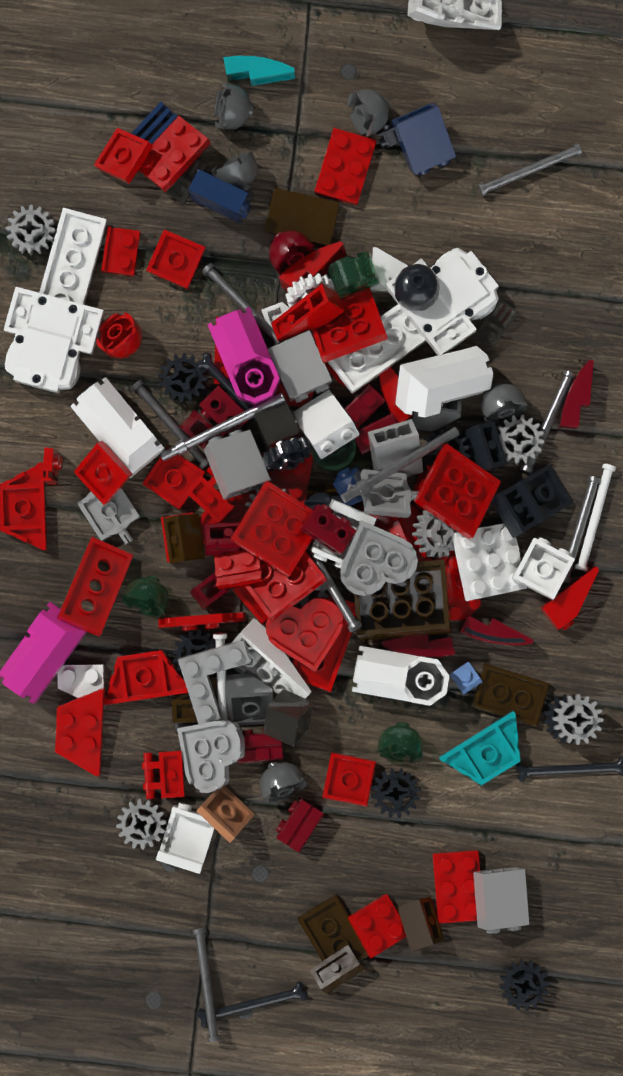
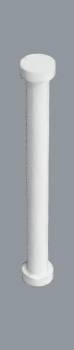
(595, 517)
(221, 679)

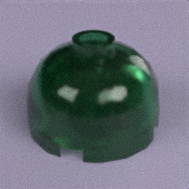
(146, 595)
(400, 742)

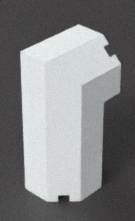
(442, 379)
(117, 426)
(400, 676)

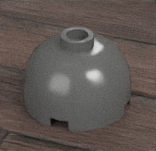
(232, 107)
(369, 111)
(238, 171)
(503, 402)
(280, 781)

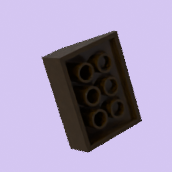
(408, 607)

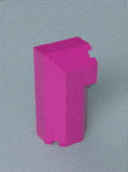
(245, 356)
(40, 654)

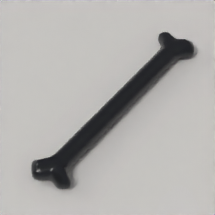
(208, 364)
(525, 771)
(296, 992)

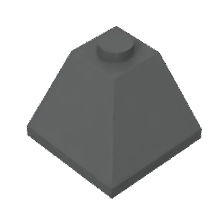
(449, 412)
(247, 699)

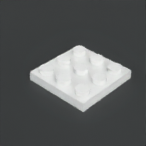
(487, 562)

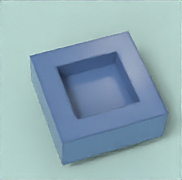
(466, 678)

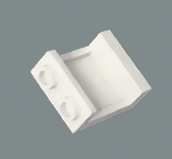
(325, 424)
(349, 513)
(185, 839)

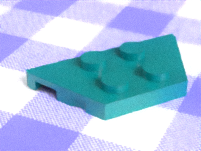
(487, 751)

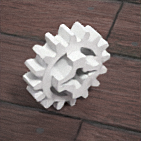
(305, 286)

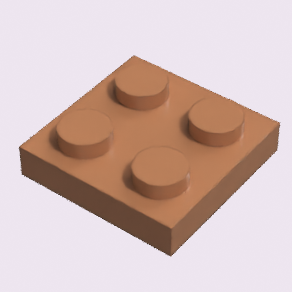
(225, 813)

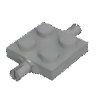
(389, 496)
(110, 518)

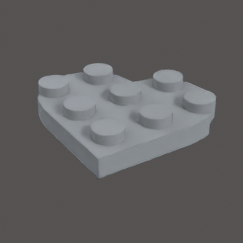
(376, 559)
(209, 752)

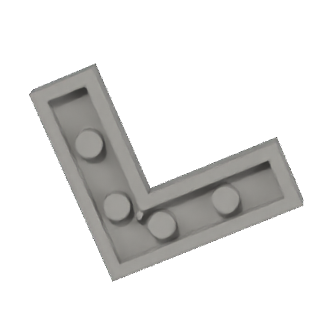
(196, 674)

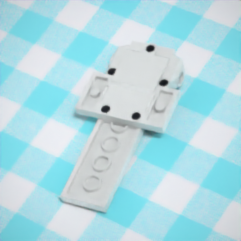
(464, 295)
(55, 322)

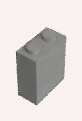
(300, 367)
(393, 444)
(236, 463)
(501, 899)

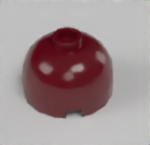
(288, 249)

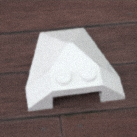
(458, 13)

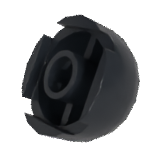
(416, 287)

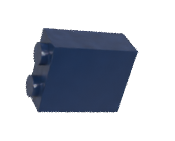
(424, 139)
(220, 196)

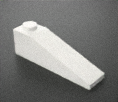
(269, 662)

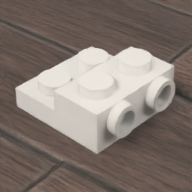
(544, 568)

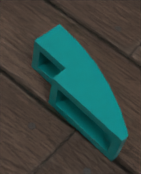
(258, 69)

